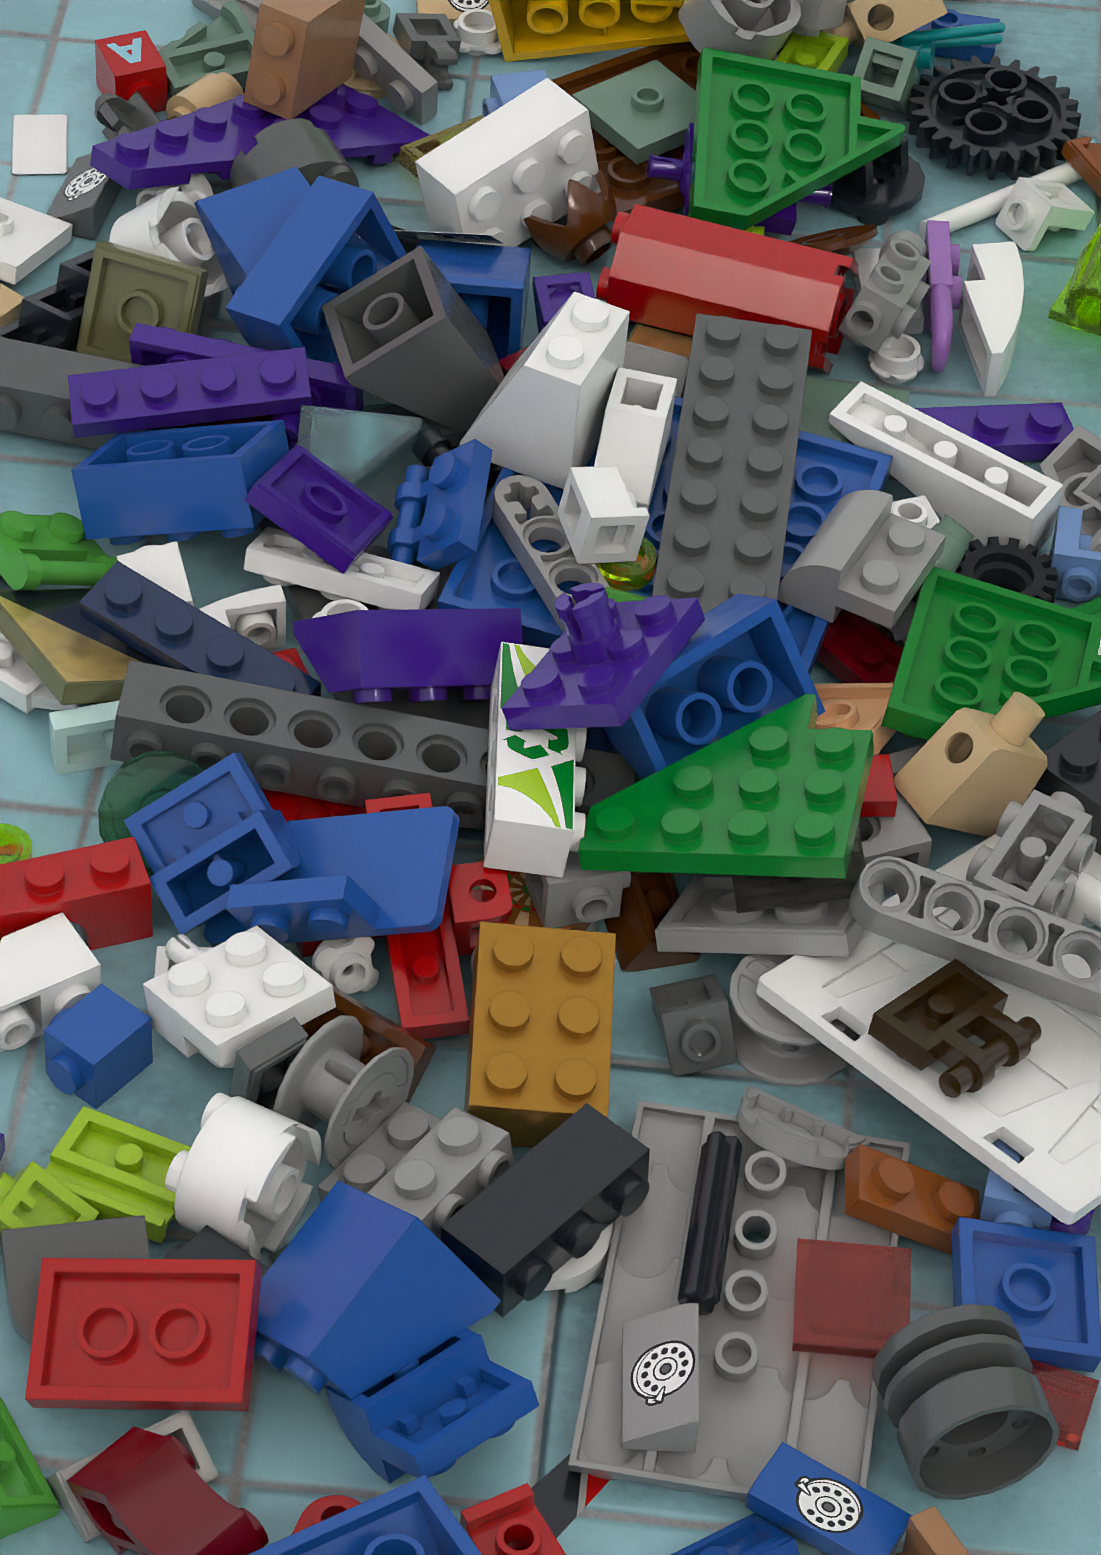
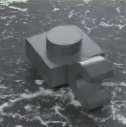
(429, 40)

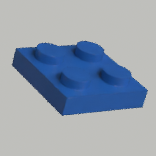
(1038, 1279)

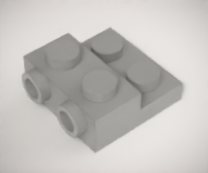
(426, 1163)

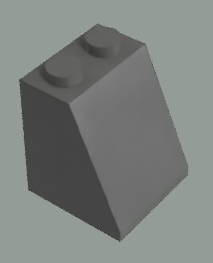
(415, 342)

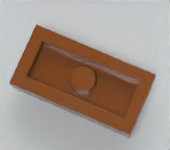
(906, 1198)

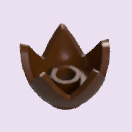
(587, 227)

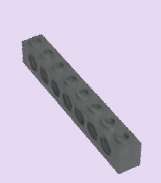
(322, 743)

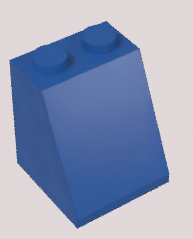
(491, 283)
(362, 1295)

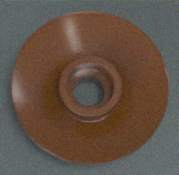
(841, 240)

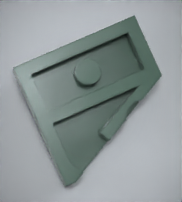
(210, 48)

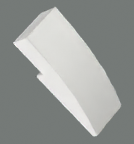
(992, 311)

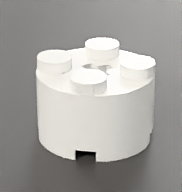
(172, 230)
(244, 1174)

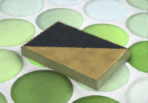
(63, 648)

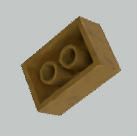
(539, 1027)

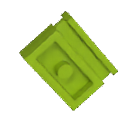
(117, 1169)

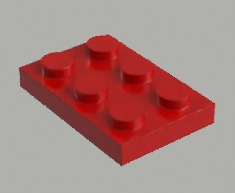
(144, 1334)

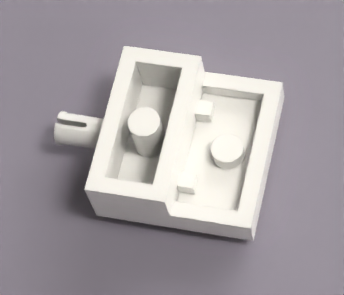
(232, 994)

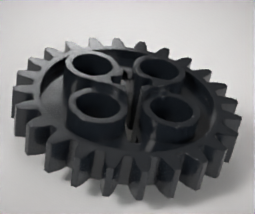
(992, 117)

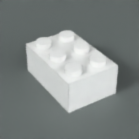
(510, 167)

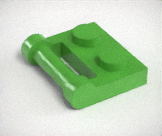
(48, 551)

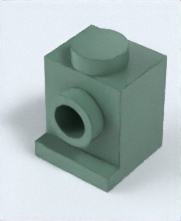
(887, 75)

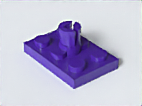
(602, 659)

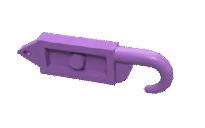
(943, 292)

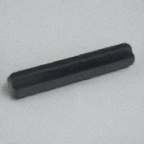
(710, 1222)

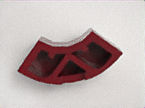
(155, 1503)

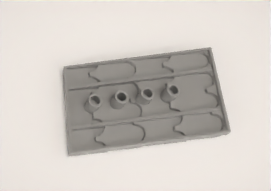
(749, 1377)

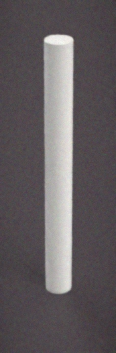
(992, 203)

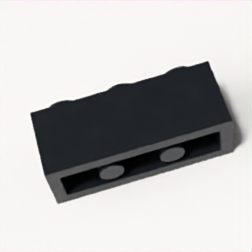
(549, 1206)

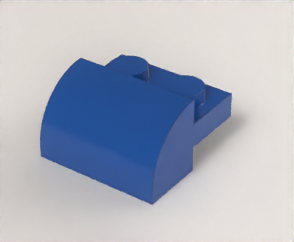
(210, 837)
(434, 1409)

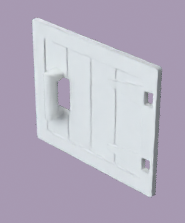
(1038, 1107)

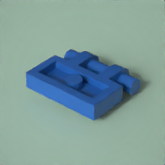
(451, 505)

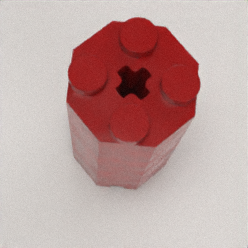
(685, 266)

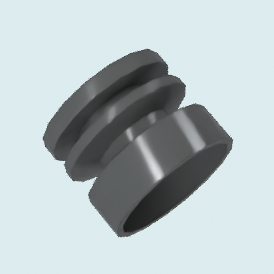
(965, 1402)

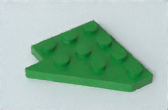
(774, 136)
(981, 645)
(748, 804)

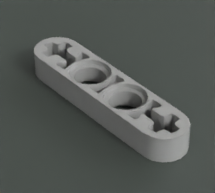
(542, 568)

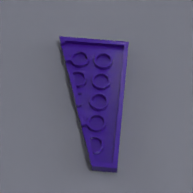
(216, 134)

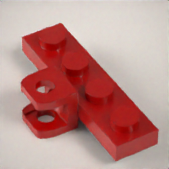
(427, 964)

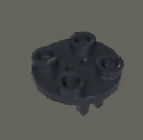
(880, 187)

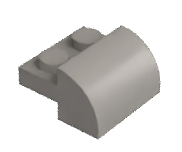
(862, 561)

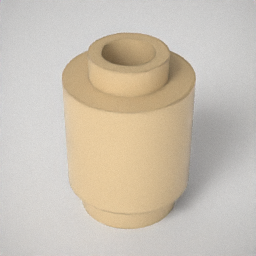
(204, 92)

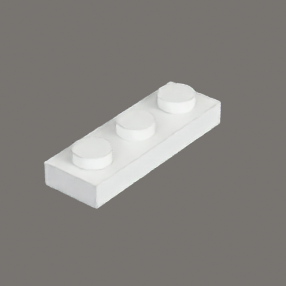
(369, 580)

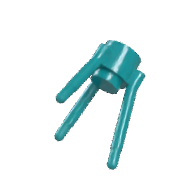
(961, 36)

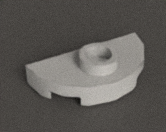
(794, 1132)

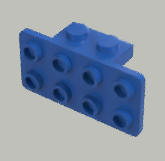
(352, 880)

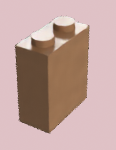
(301, 52)

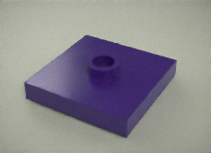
(319, 508)

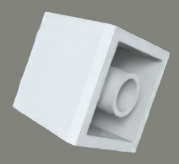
(556, 393)

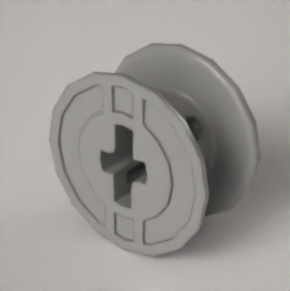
(769, 1041)
(336, 1087)

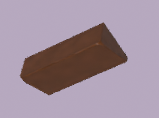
(641, 912)

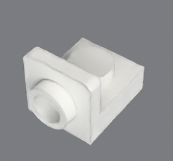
(1040, 206)

